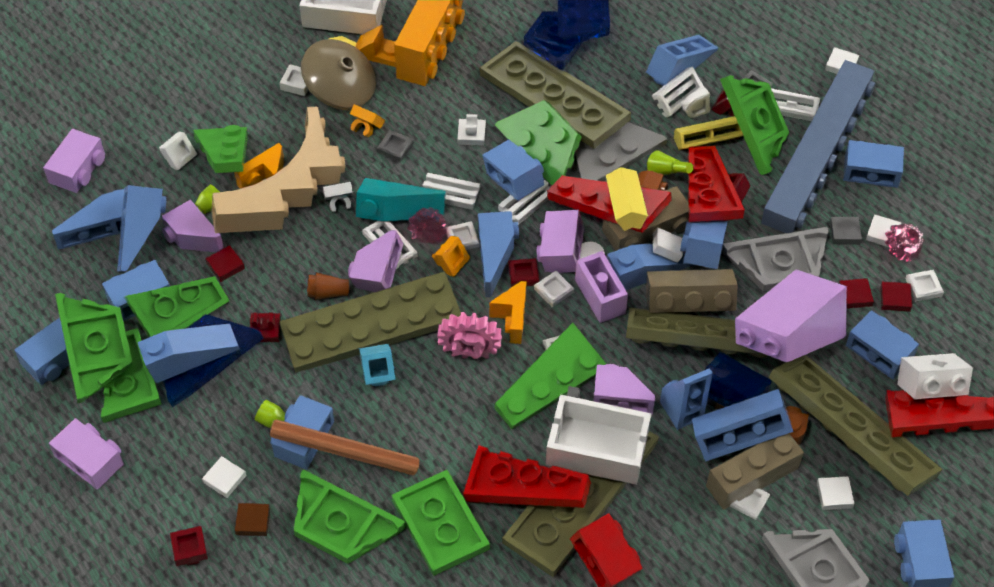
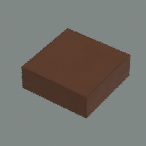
(252, 519)

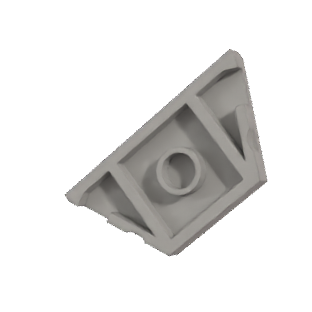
(619, 150)
(774, 257)
(815, 559)

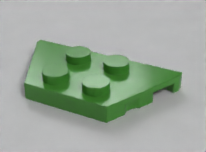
(758, 119)
(544, 137)
(93, 343)
(340, 521)

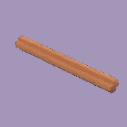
(344, 447)

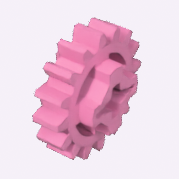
(469, 336)

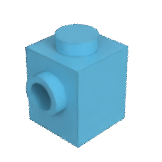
(377, 364)

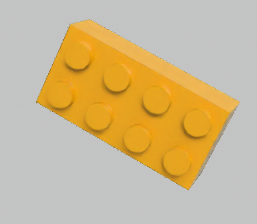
(425, 39)

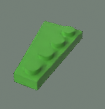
(564, 364)

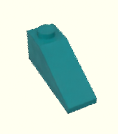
(395, 201)

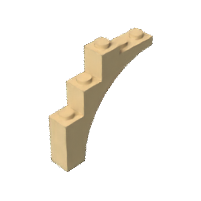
(267, 202)

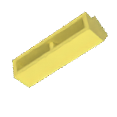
(708, 129)
(627, 198)

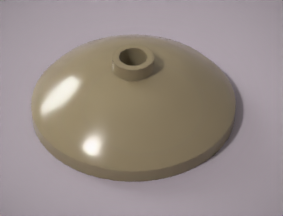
(338, 74)

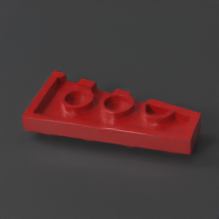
(710, 188)
(594, 198)
(937, 413)
(515, 481)

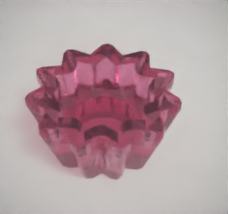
(427, 226)
(904, 241)

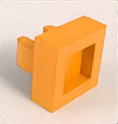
(366, 118)
(451, 256)

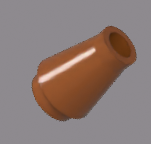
(325, 286)

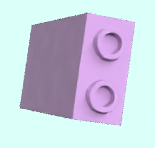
(794, 317)

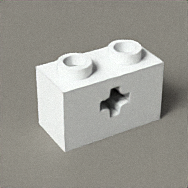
(934, 376)

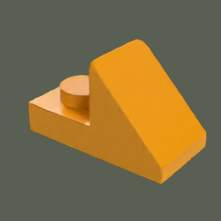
(376, 47)
(261, 167)
(511, 307)

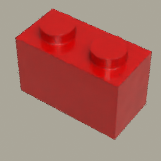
(606, 552)

